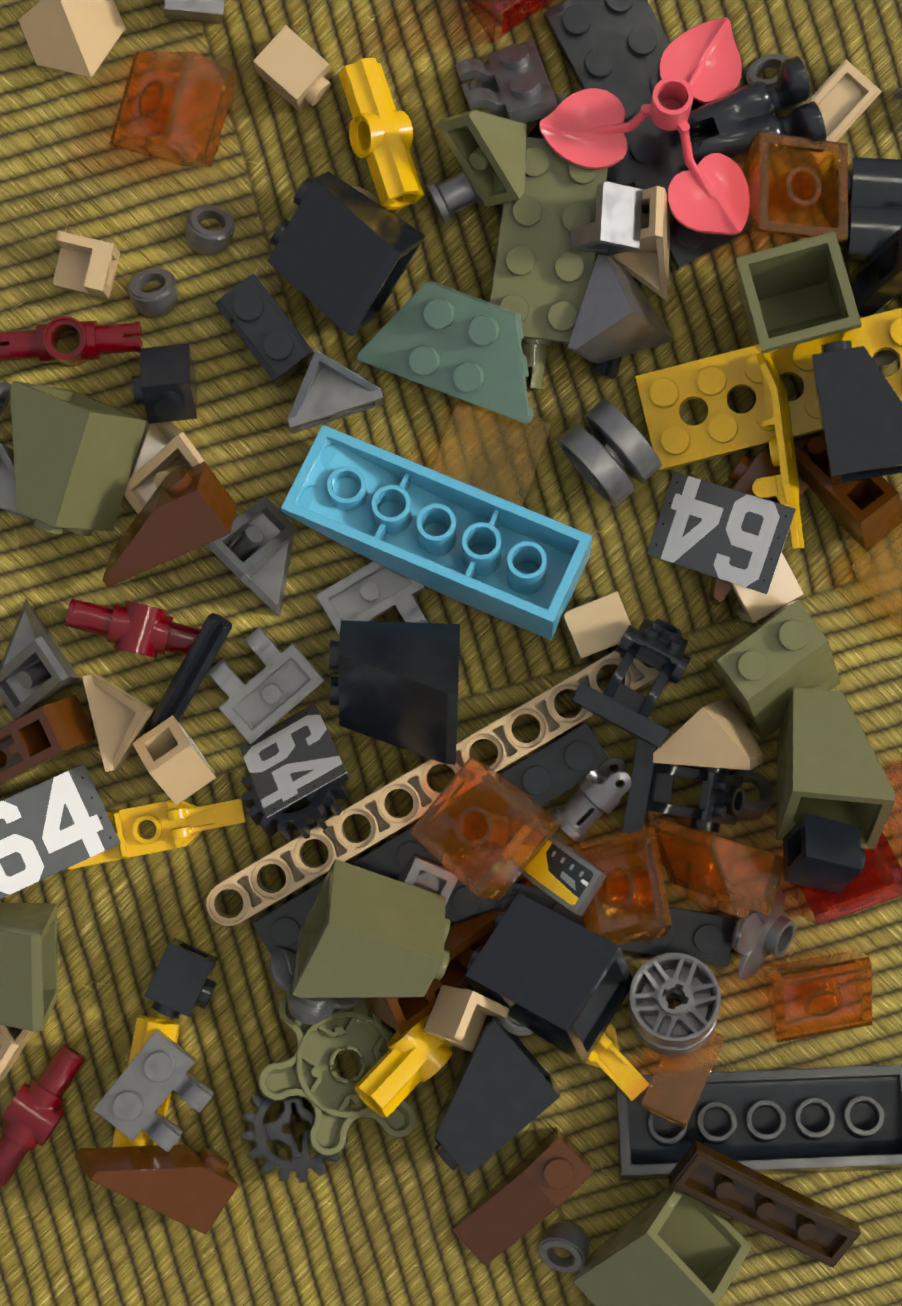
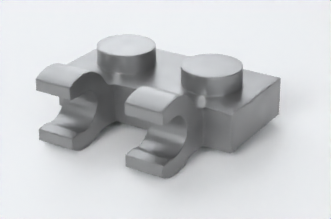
(518, 76)
(370, 594)
(271, 692)
(144, 1086)

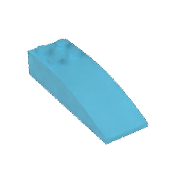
(440, 531)

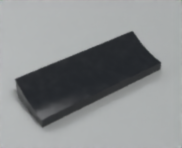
(774, 1123)

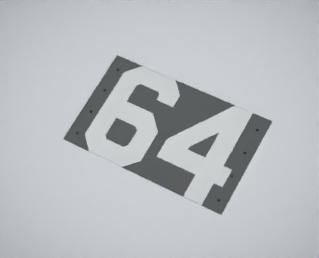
(721, 532)
(292, 760)
(51, 829)

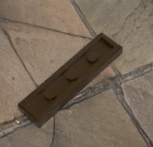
(764, 1204)

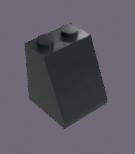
(343, 251)
(857, 414)
(399, 684)
(551, 975)
(491, 1098)

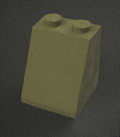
(796, 293)
(71, 458)
(771, 660)
(829, 767)
(370, 938)
(28, 964)
(666, 1257)

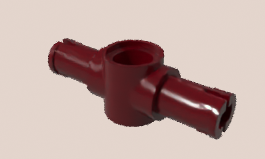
(93, 341)
(132, 627)
(36, 1110)

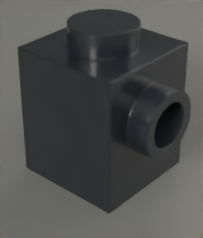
(166, 383)
(822, 854)
(182, 980)

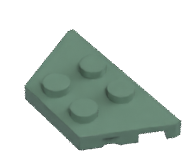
(456, 348)

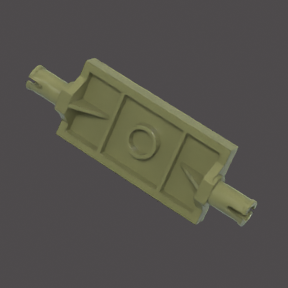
(534, 259)

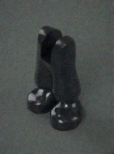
(751, 110)

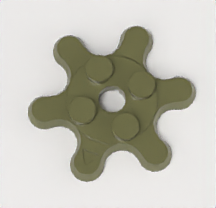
(312, 1076)

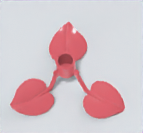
(697, 65)

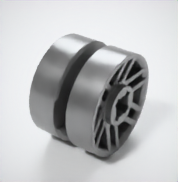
(609, 452)
(659, 984)

